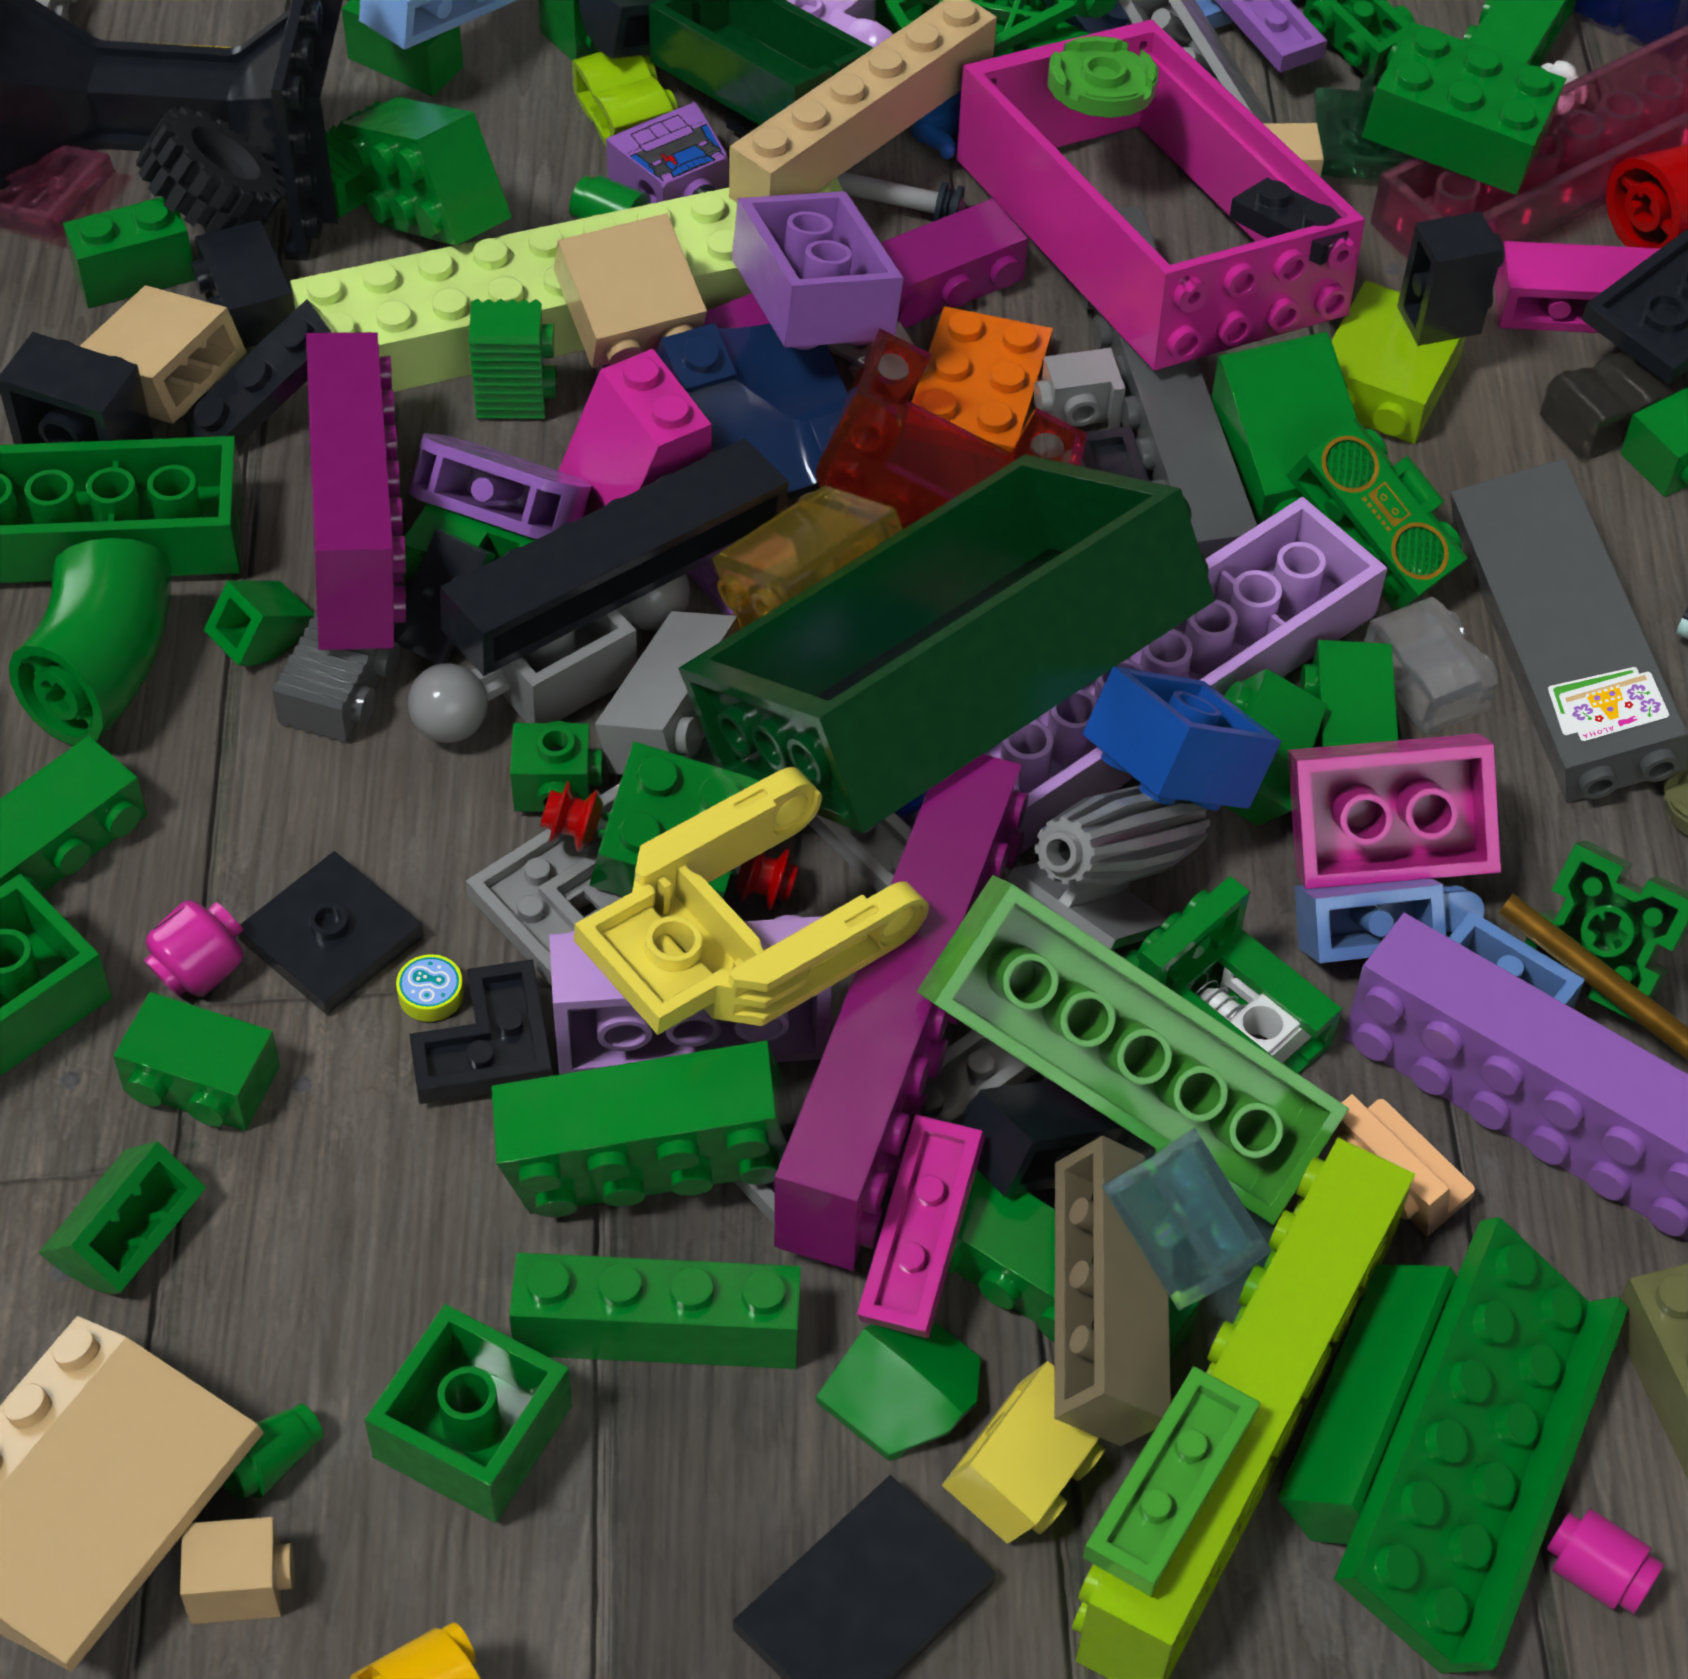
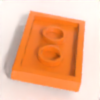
(983, 373)

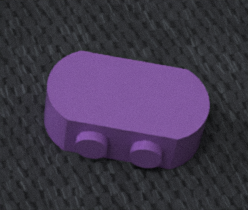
(496, 486)

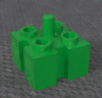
(1618, 917)

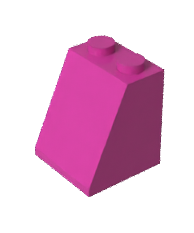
(635, 430)

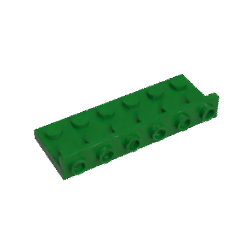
(1480, 1453)

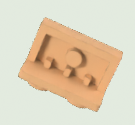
(1437, 1185)

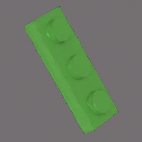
(1171, 1481)

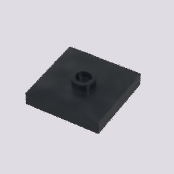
(330, 932)

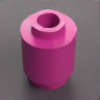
(1604, 1560)

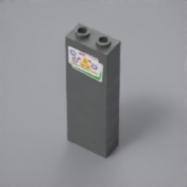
(1569, 632)

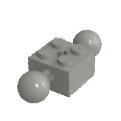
(549, 683)

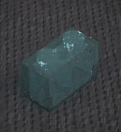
(1187, 1219)

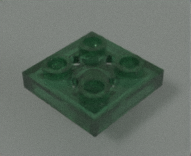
(1340, 125)

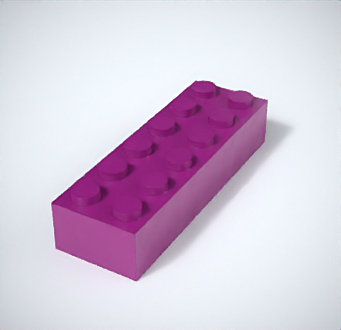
(354, 492)

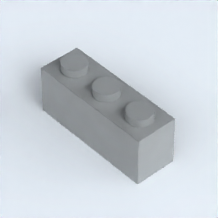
(653, 699)

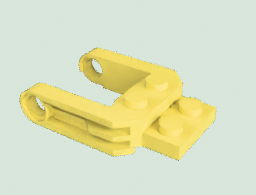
(686, 950)

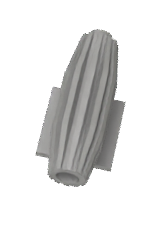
(1101, 847)

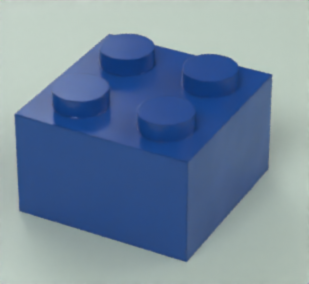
(1180, 739)

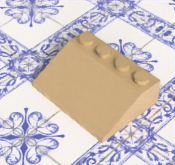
(99, 1482)

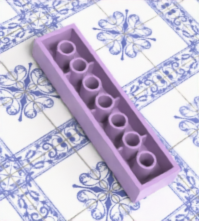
(1273, 601)

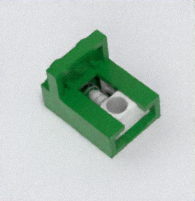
(1237, 979)

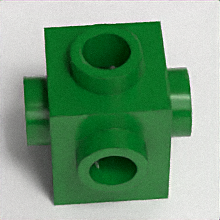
(548, 757)

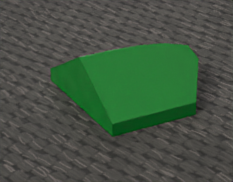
(902, 1388)

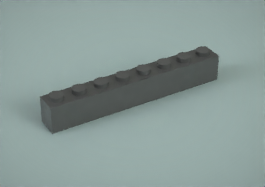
(1178, 430)

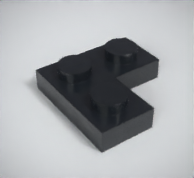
(498, 1049)

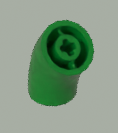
(94, 637)

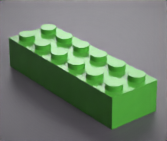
(1130, 1044)

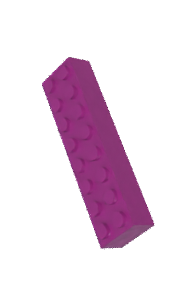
(887, 1032)

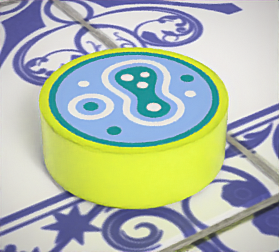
(430, 988)

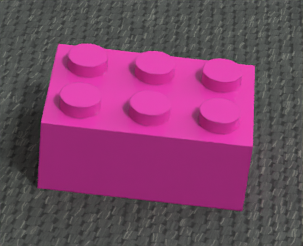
(1394, 811)

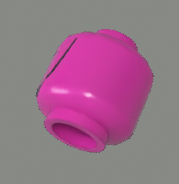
(194, 948)

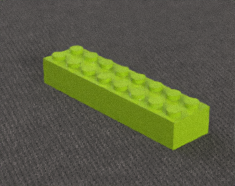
(1277, 1354)

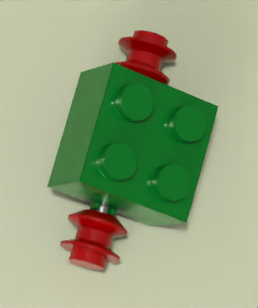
(653, 797)

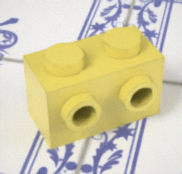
(1023, 1461)

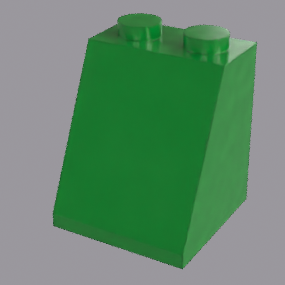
(1275, 410)

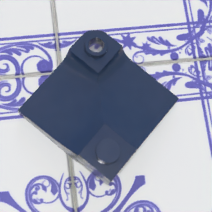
(761, 392)

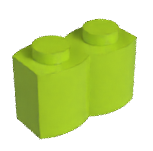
(619, 92)

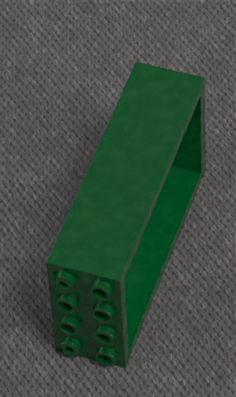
(951, 635)

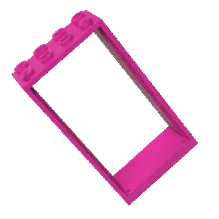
(1159, 308)

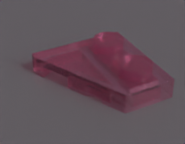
(53, 190)

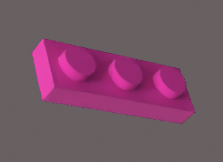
(921, 1226)

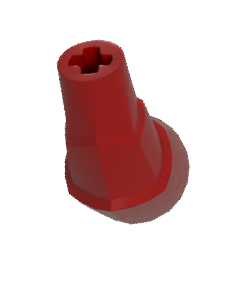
(1649, 197)

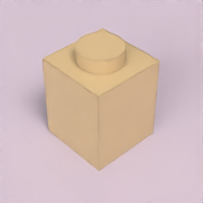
(234, 1570)

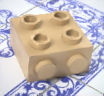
(627, 288)
(175, 342)

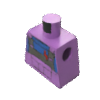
(669, 156)

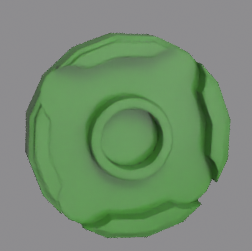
(1102, 77)

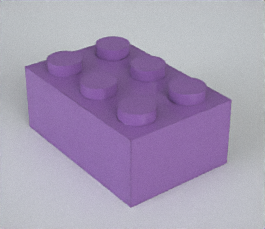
(816, 269)

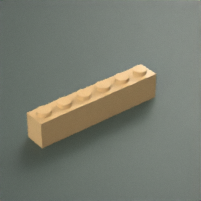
(862, 104)

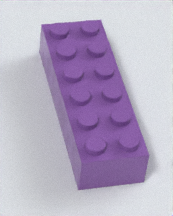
(1528, 1068)

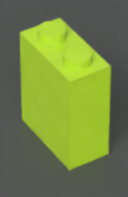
(1385, 370)

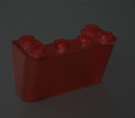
(909, 455)

